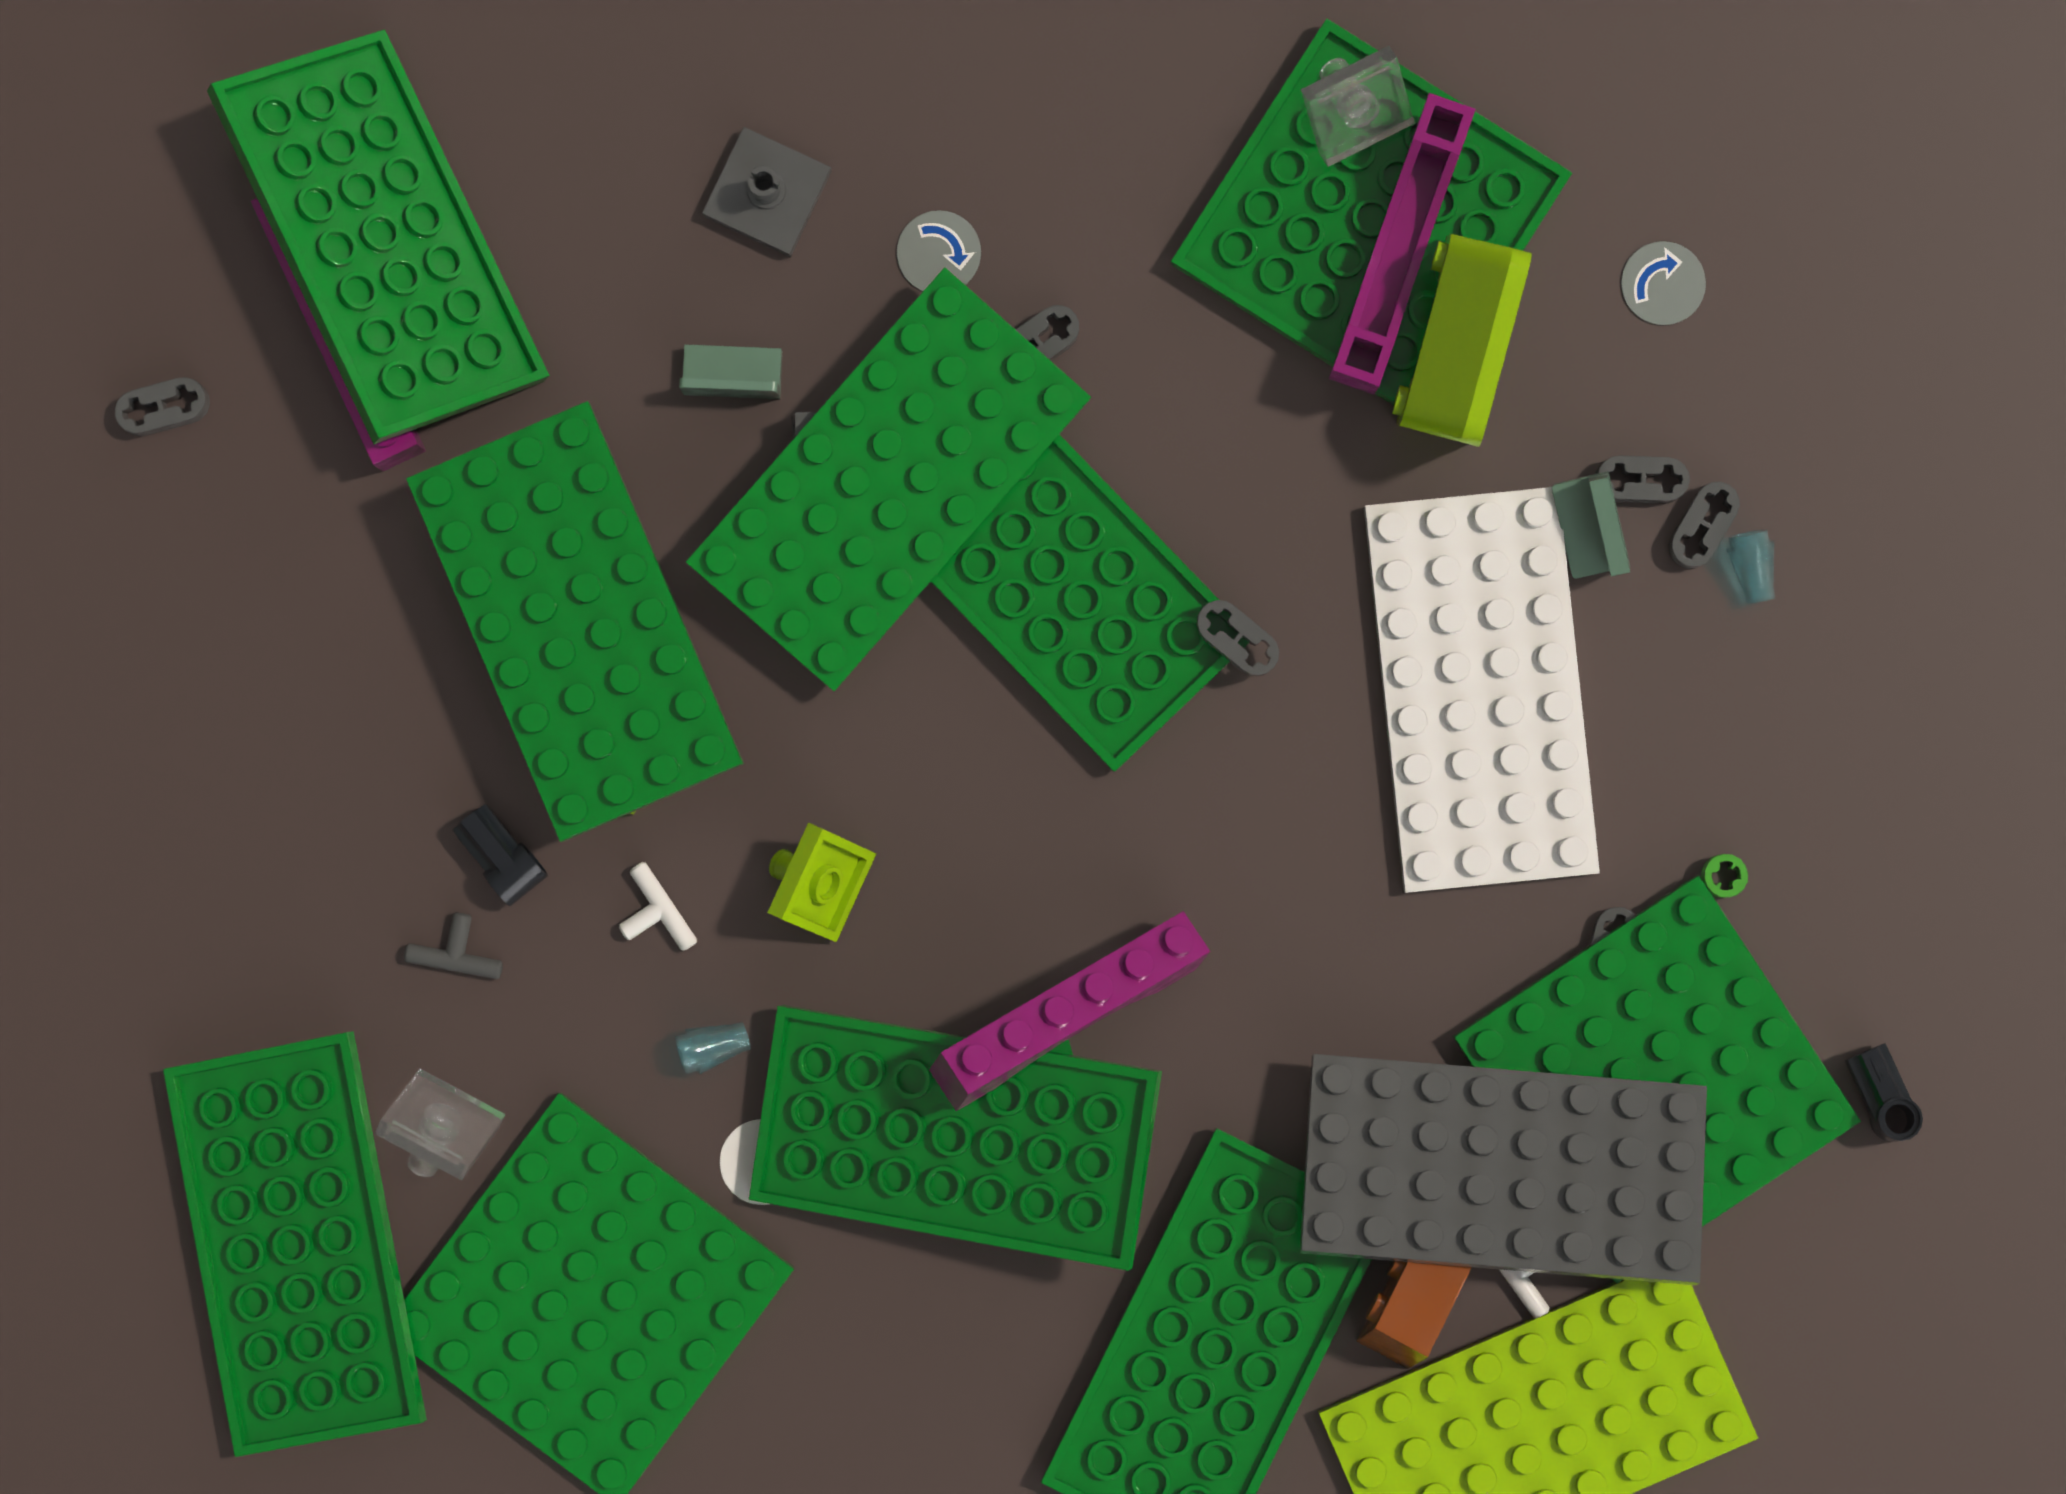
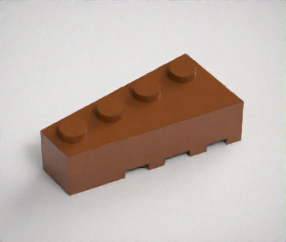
(1411, 1310)

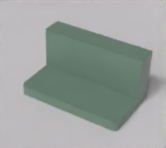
(731, 371)
(1591, 526)

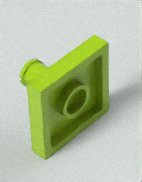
(819, 881)

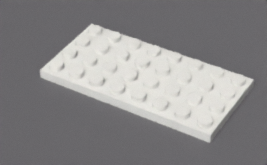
(1481, 690)

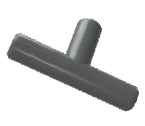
(454, 956)

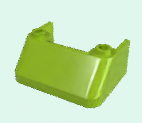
(1464, 339)

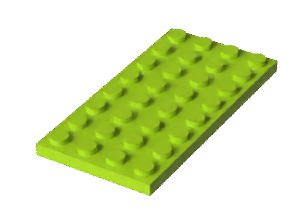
(1560, 1404)

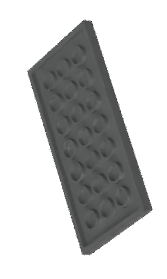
(1504, 1169)

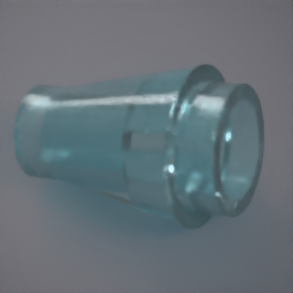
(1754, 564)
(710, 1046)

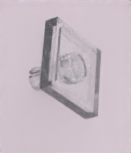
(1357, 104)
(439, 1126)

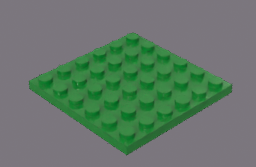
(1298, 235)
(1679, 1005)
(590, 1298)

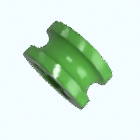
(1735, 886)

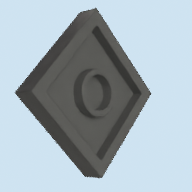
(767, 192)

